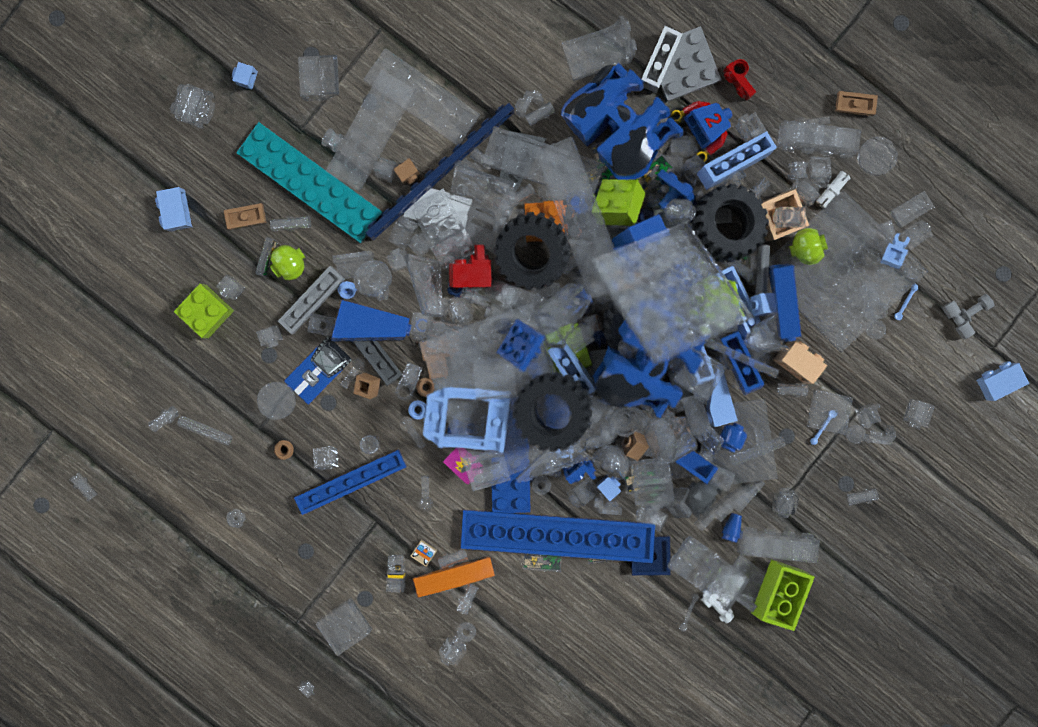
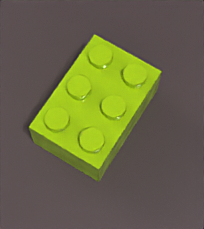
(782, 595)

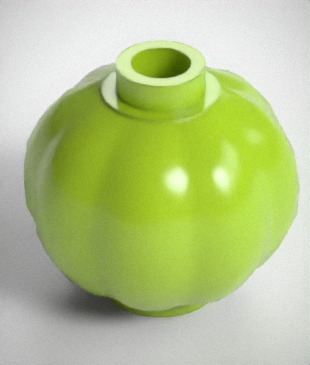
(808, 246)
(287, 262)

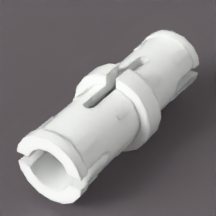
(833, 189)

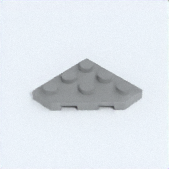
(690, 67)

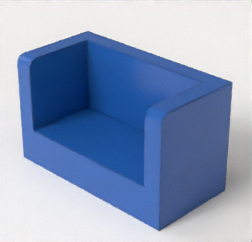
(698, 466)

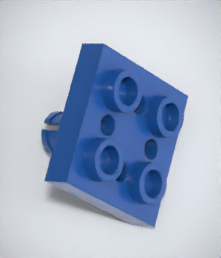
(676, 189)
(523, 348)

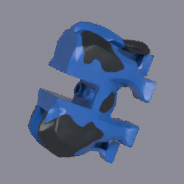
(634, 136)
(637, 381)

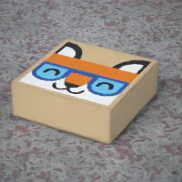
(423, 553)

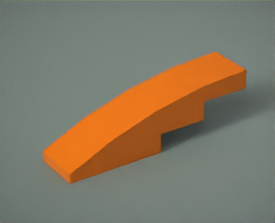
(453, 577)

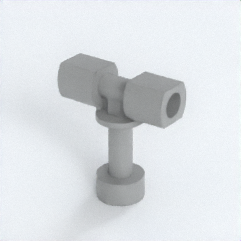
(963, 317)

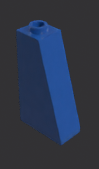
(784, 288)
(368, 324)

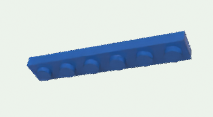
(350, 482)

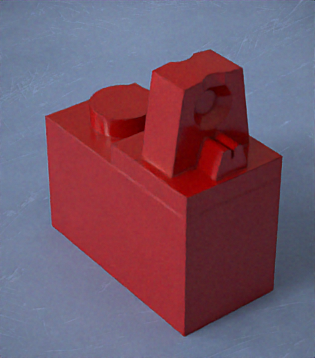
(471, 274)

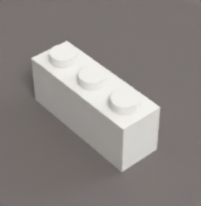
(661, 59)

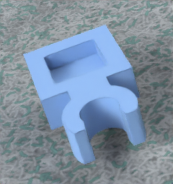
(895, 253)

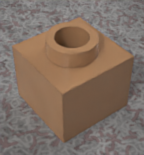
(407, 172)
(366, 385)
(635, 445)

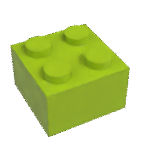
(620, 201)
(203, 311)

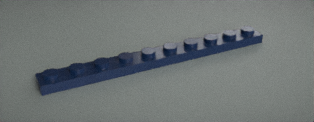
(434, 176)

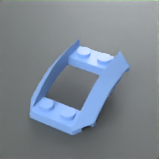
(436, 420)

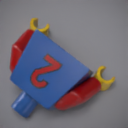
(707, 124)

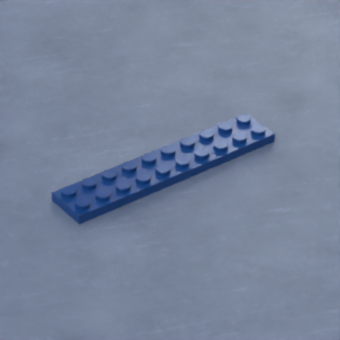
(558, 536)

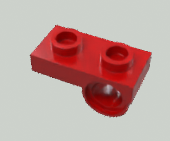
(744, 88)

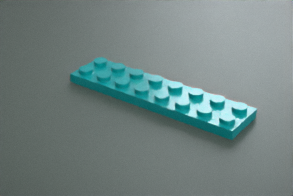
(309, 182)

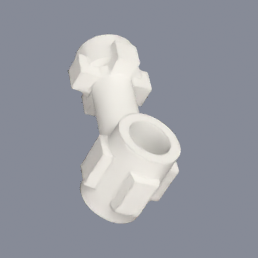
(724, 616)

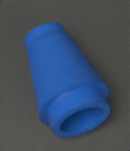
(732, 528)

